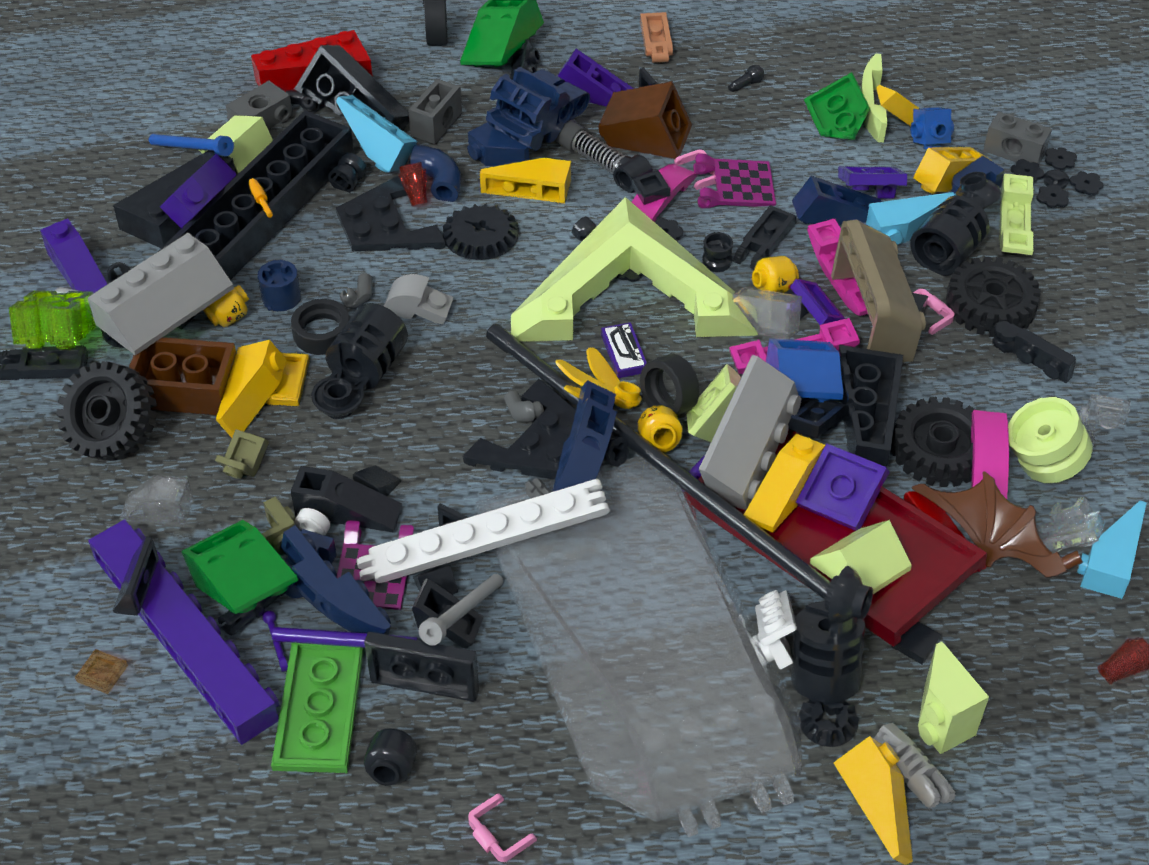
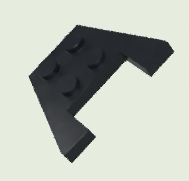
(375, 224)
(539, 447)

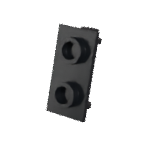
(526, 58)

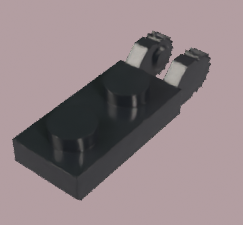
(765, 235)
(1035, 350)
(42, 362)

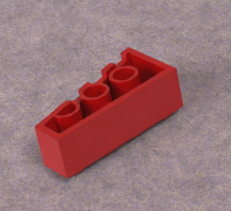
(287, 64)

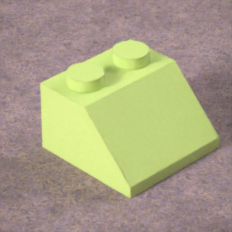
(950, 702)

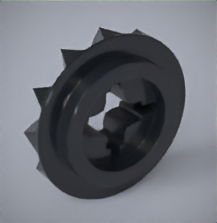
(824, 732)

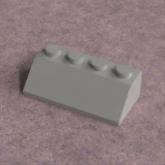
(159, 294)
(750, 433)

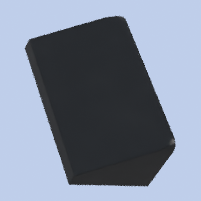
(137, 579)

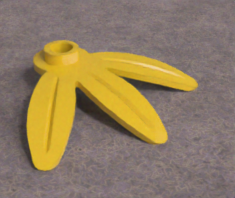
(626, 393)

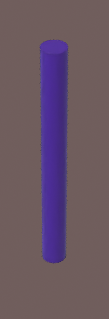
(322, 637)

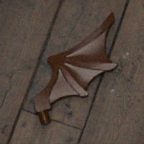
(1000, 526)

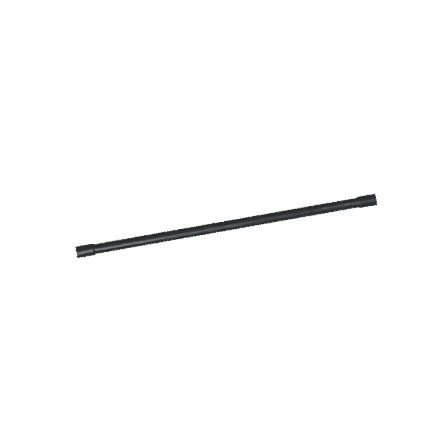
(677, 474)

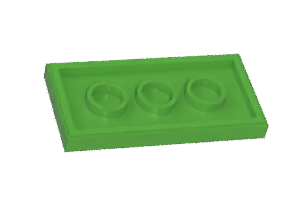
(318, 709)

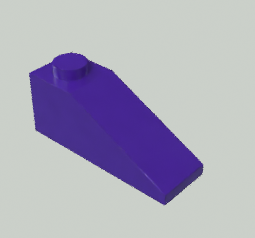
(591, 77)
(198, 190)
(72, 257)

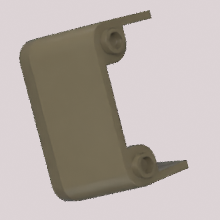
(883, 286)

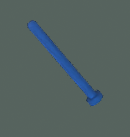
(220, 145)

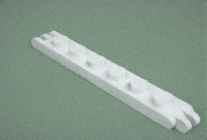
(484, 532)

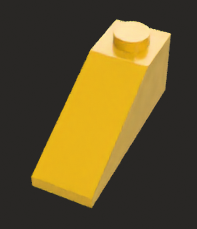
(941, 165)
(530, 179)
(250, 384)
(784, 482)
(880, 792)

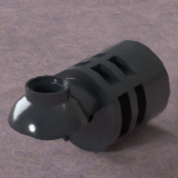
(955, 226)
(359, 359)
(831, 640)

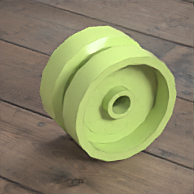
(1049, 440)

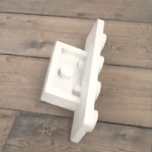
(774, 622)

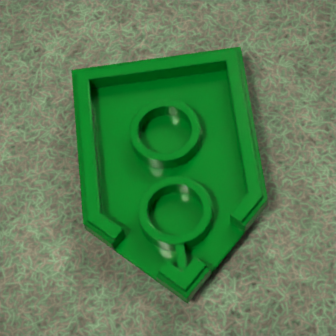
(838, 108)

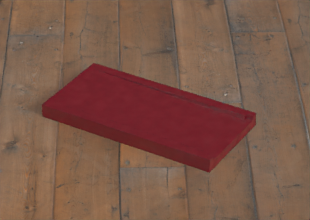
(937, 556)

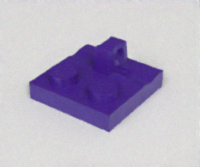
(884, 178)
(842, 487)

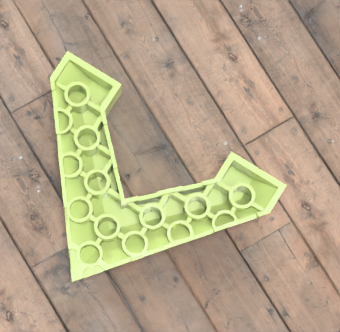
(621, 243)

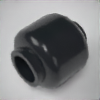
(390, 756)

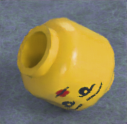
(774, 274)
(228, 308)
(660, 427)

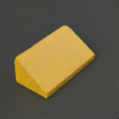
(896, 104)

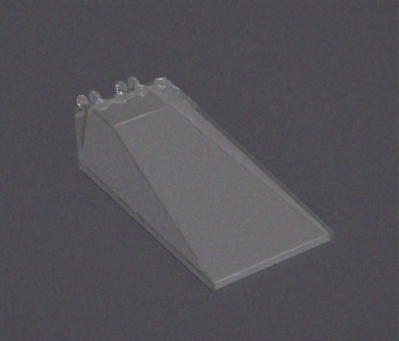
(652, 653)

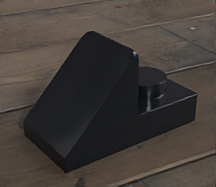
(435, 601)

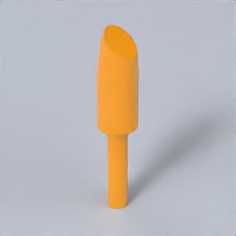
(260, 196)

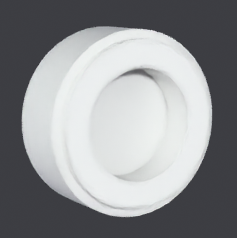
(312, 521)

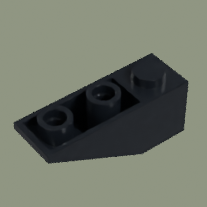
(343, 499)

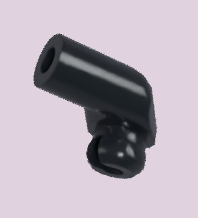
(303, 100)

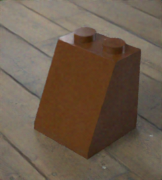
(647, 121)

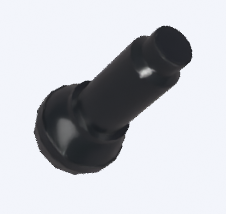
(753, 75)

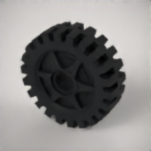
(991, 293)
(85, 407)
(935, 441)

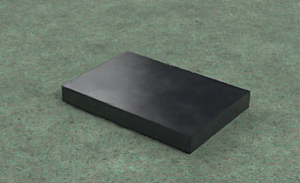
(422, 666)

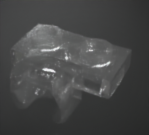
(1071, 526)

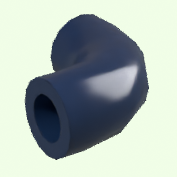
(442, 169)

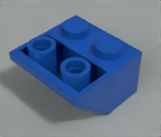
(810, 364)

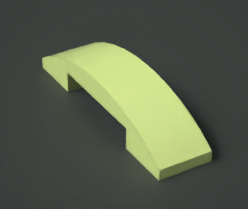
(876, 118)
(1016, 214)

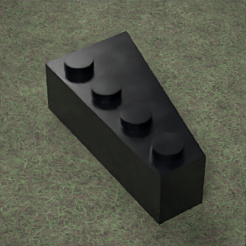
(337, 74)
(141, 211)
(870, 400)

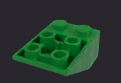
(501, 31)
(238, 567)

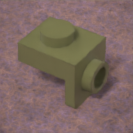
(243, 455)
(280, 520)

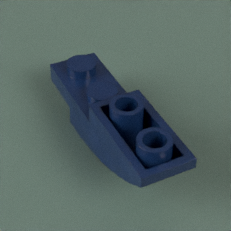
(589, 437)
(339, 599)

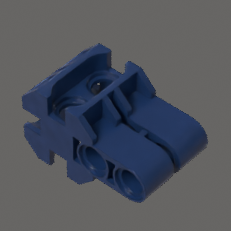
(534, 106)

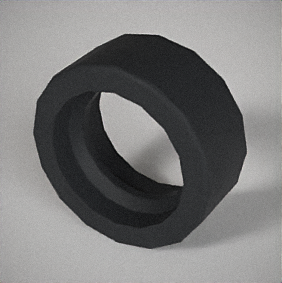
(435, 22)
(311, 311)
(683, 377)

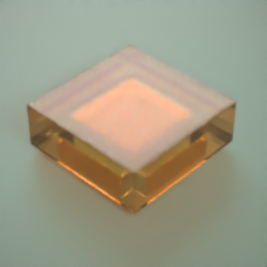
(101, 671)

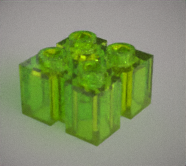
(51, 318)

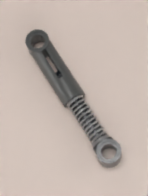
(624, 168)

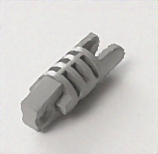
(916, 768)

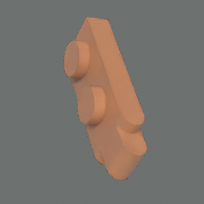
(656, 36)

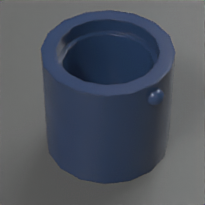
(279, 285)

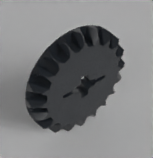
(496, 240)

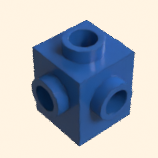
(932, 126)

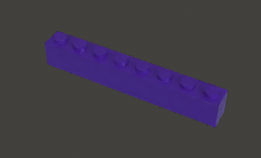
(191, 638)

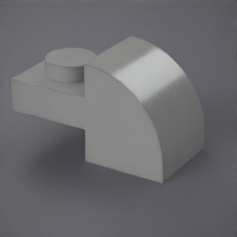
(412, 296)

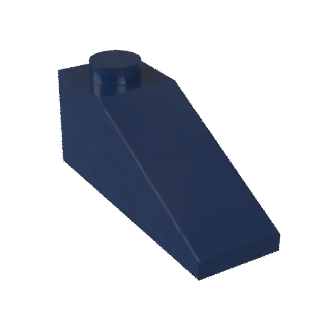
(825, 201)

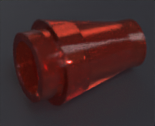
(414, 182)
(1126, 661)

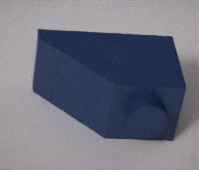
(495, 147)

